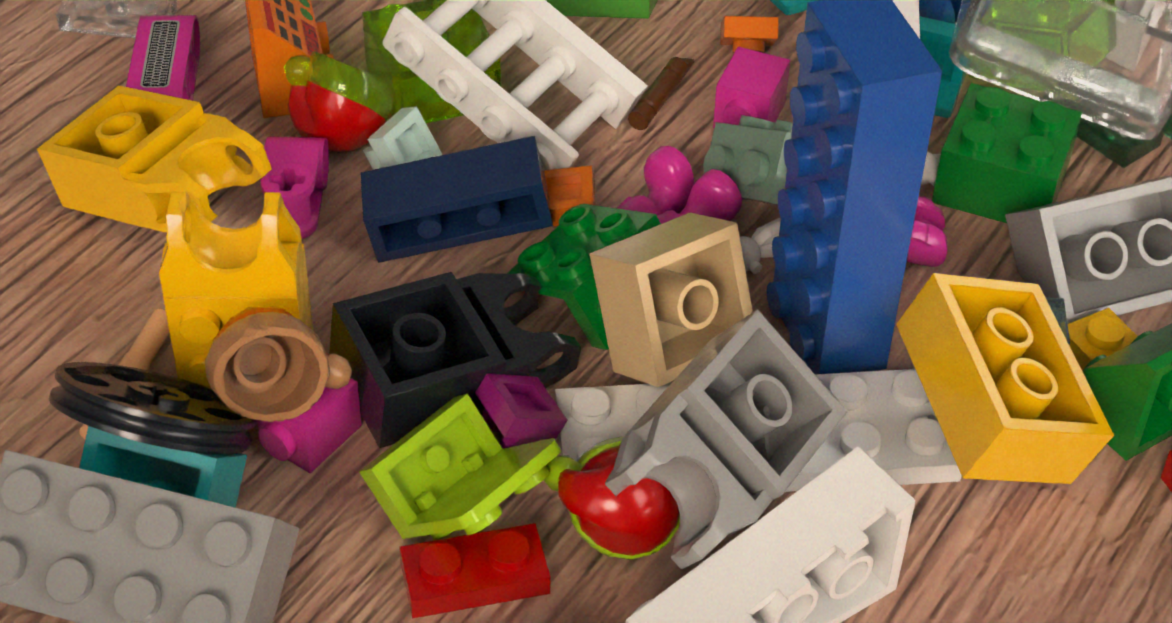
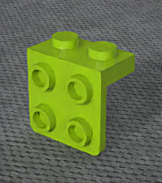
(453, 473)

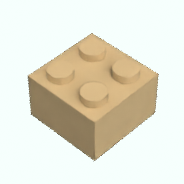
(670, 294)

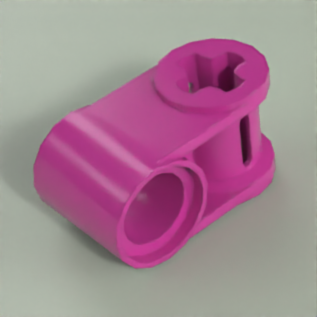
(300, 176)

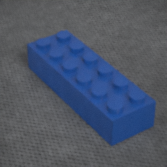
(851, 182)

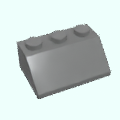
(1099, 248)

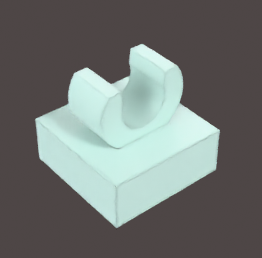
(401, 140)

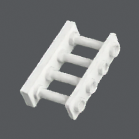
(548, 39)

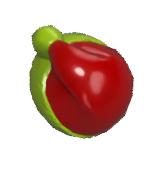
(618, 526)

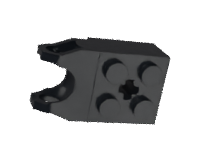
(438, 341)

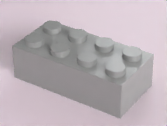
(133, 551)

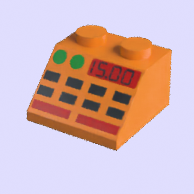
(277, 33)

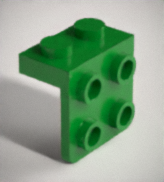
(564, 261)

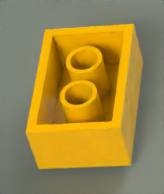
(1002, 380)

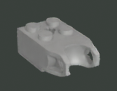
(729, 434)

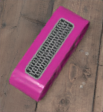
(166, 55)

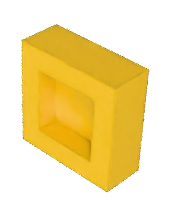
(1098, 335)

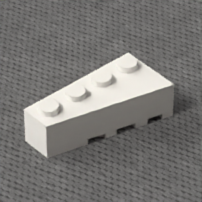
(805, 560)

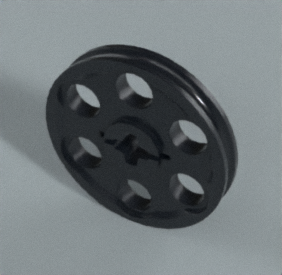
(149, 408)

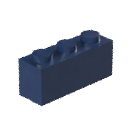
(455, 199)

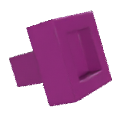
(519, 409)

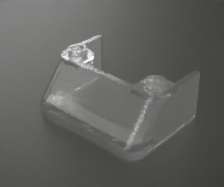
(1074, 55)

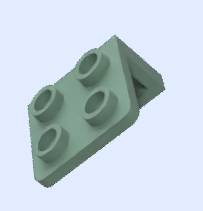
(751, 156)

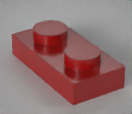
(474, 570)

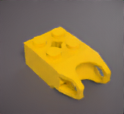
(141, 147)
(220, 271)

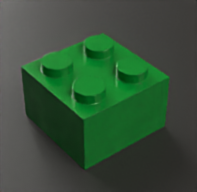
(1004, 153)

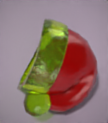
(337, 101)

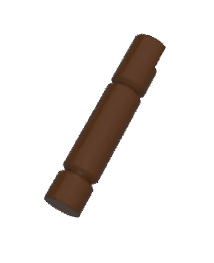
(659, 92)

